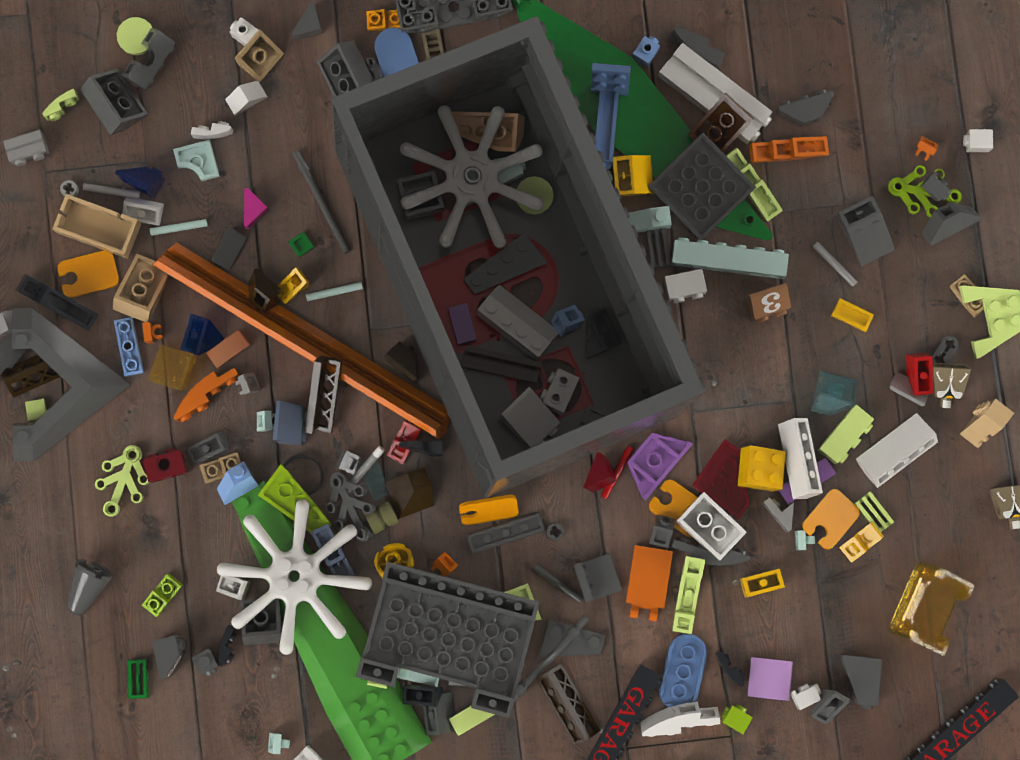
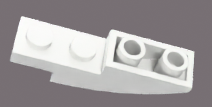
(673, 718)

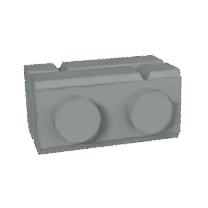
(26, 147)

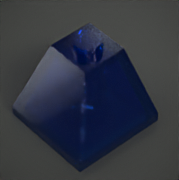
(143, 179)

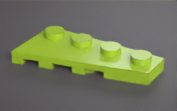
(283, 493)

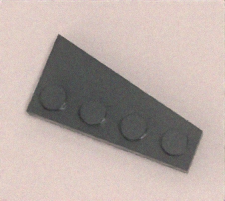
(508, 263)

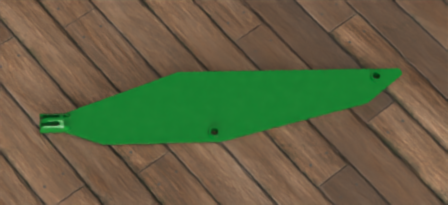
(644, 117)

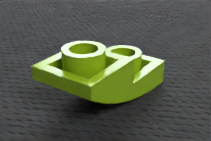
(162, 595)

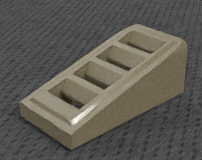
(429, 35)

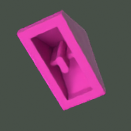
(253, 209)

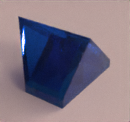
(200, 335)

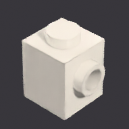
(242, 31)
(978, 140)

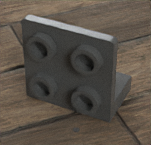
(597, 577)

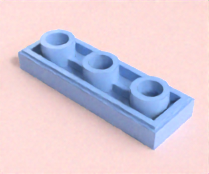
(130, 358)

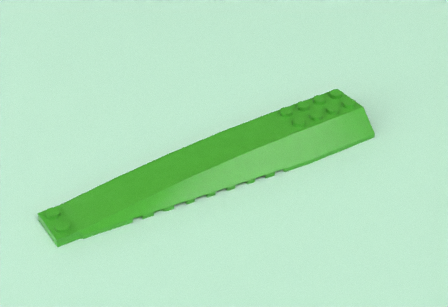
(366, 717)

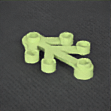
(123, 478)

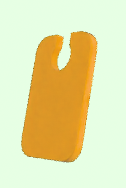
(93, 273)
(680, 503)
(489, 509)
(833, 513)

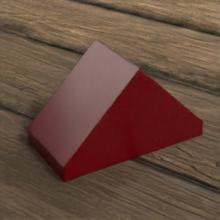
(600, 474)

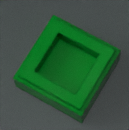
(301, 244)

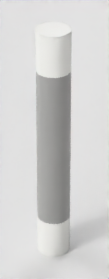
(367, 465)

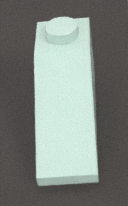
(651, 219)

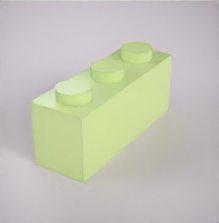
(846, 435)

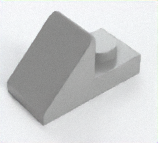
(783, 517)

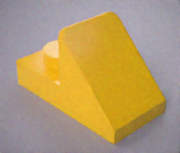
(293, 285)

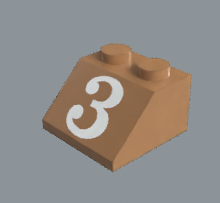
(768, 303)

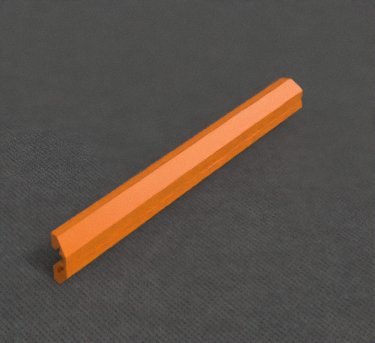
(306, 340)

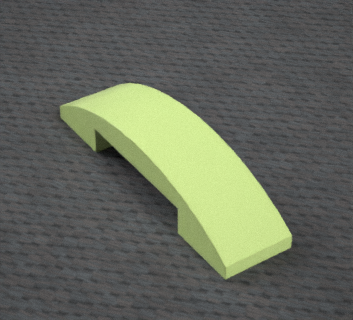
(688, 594)

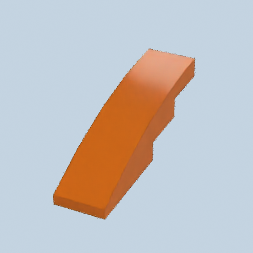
(789, 149)

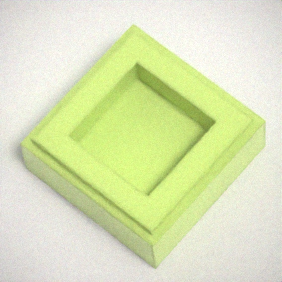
(35, 409)

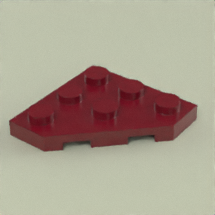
(720, 480)

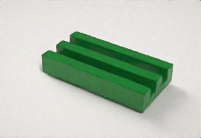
(138, 679)

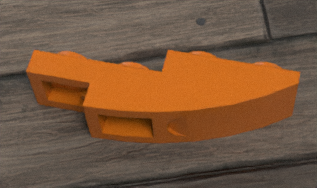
(197, 397)

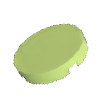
(131, 34)
(539, 188)

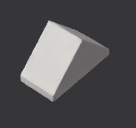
(245, 97)
(233, 587)

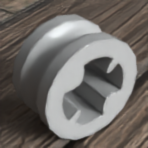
(66, 184)

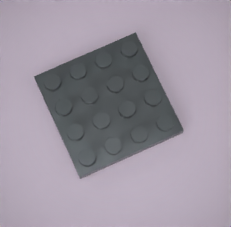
(702, 186)

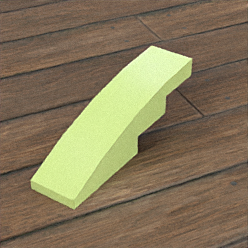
(761, 195)

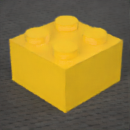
(761, 468)

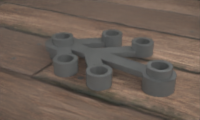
(349, 504)

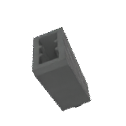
(863, 678)

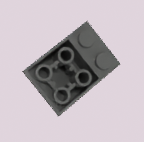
(865, 231)

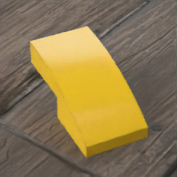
(861, 542)

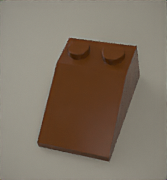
(722, 122)

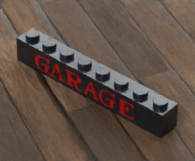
(626, 715)
(967, 723)

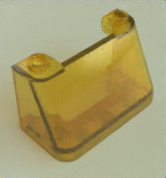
(928, 607)

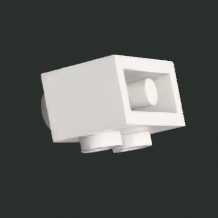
(685, 285)
(559, 391)

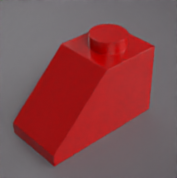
(920, 373)

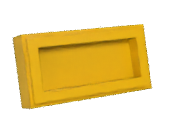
(852, 315)

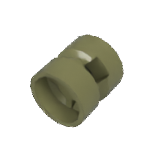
(381, 517)

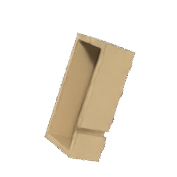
(97, 226)

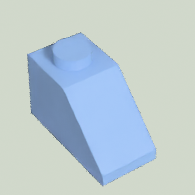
(236, 483)

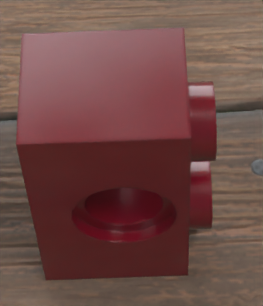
(156, 473)

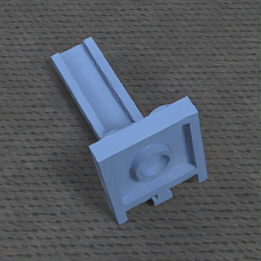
(610, 83)

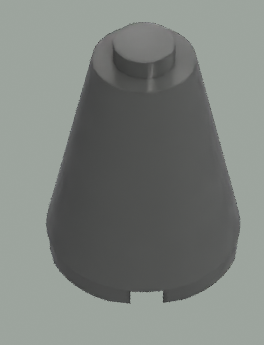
(86, 585)

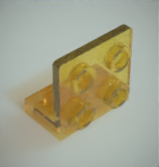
(172, 368)

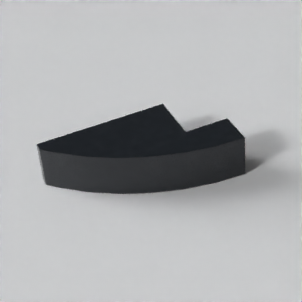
(56, 302)

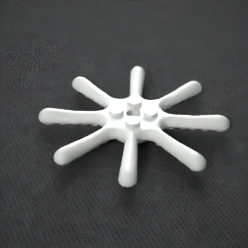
(466, 189)
(298, 591)

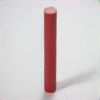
(617, 471)

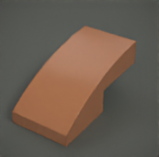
(228, 348)

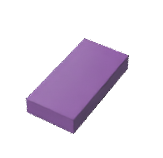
(462, 324)

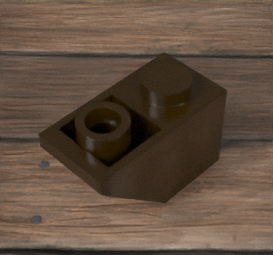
(263, 291)

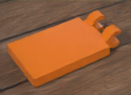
(648, 580)

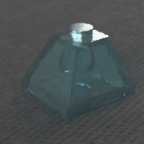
(833, 394)

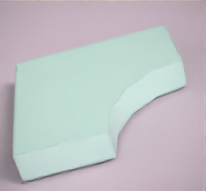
(198, 158)

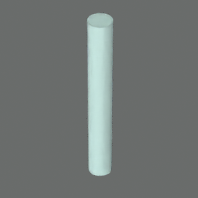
(178, 227)
(334, 291)

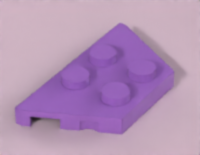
(655, 461)

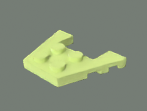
(1001, 314)

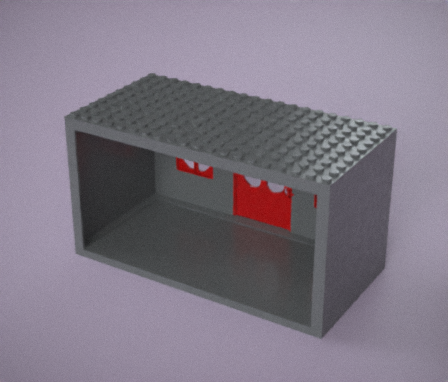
(581, 236)

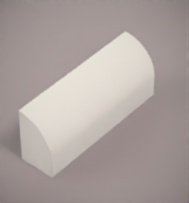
(897, 450)

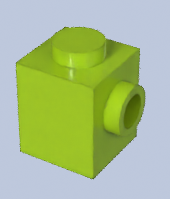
(736, 718)

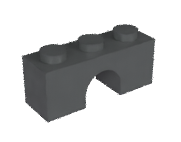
(159, 48)

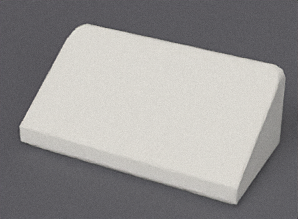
(143, 210)

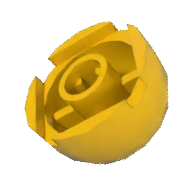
(393, 553)

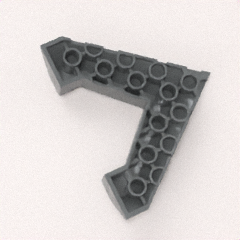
(89, 380)

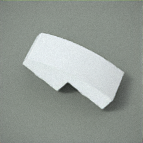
(218, 130)

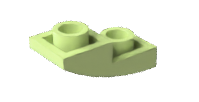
(55, 109)
(468, 719)

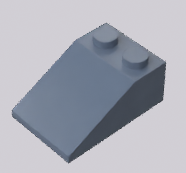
(289, 424)

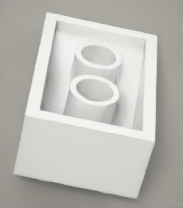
(711, 526)

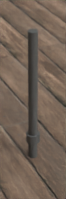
(305, 169)

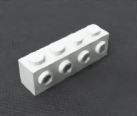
(799, 455)

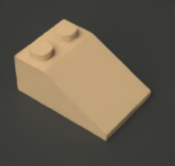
(140, 289)

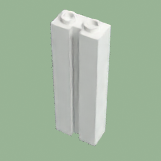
(706, 85)

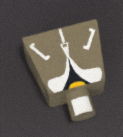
(949, 382)
(1007, 504)

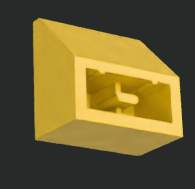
(633, 174)

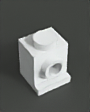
(806, 695)

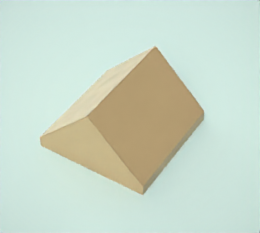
(259, 56)

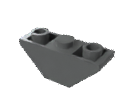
(806, 109)
(948, 221)

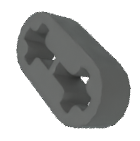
(940, 349)

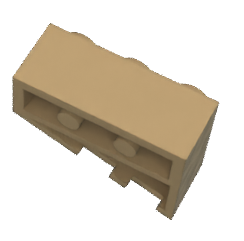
(987, 419)

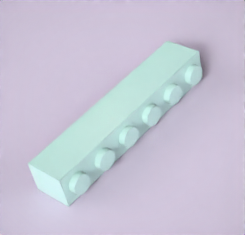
(729, 259)

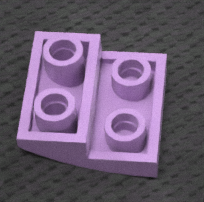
(770, 678)

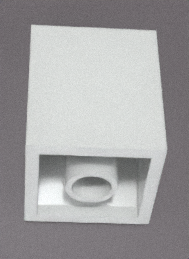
(530, 419)

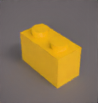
(762, 583)

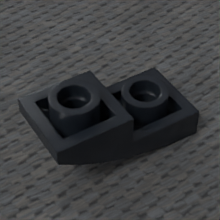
(225, 652)
(734, 674)

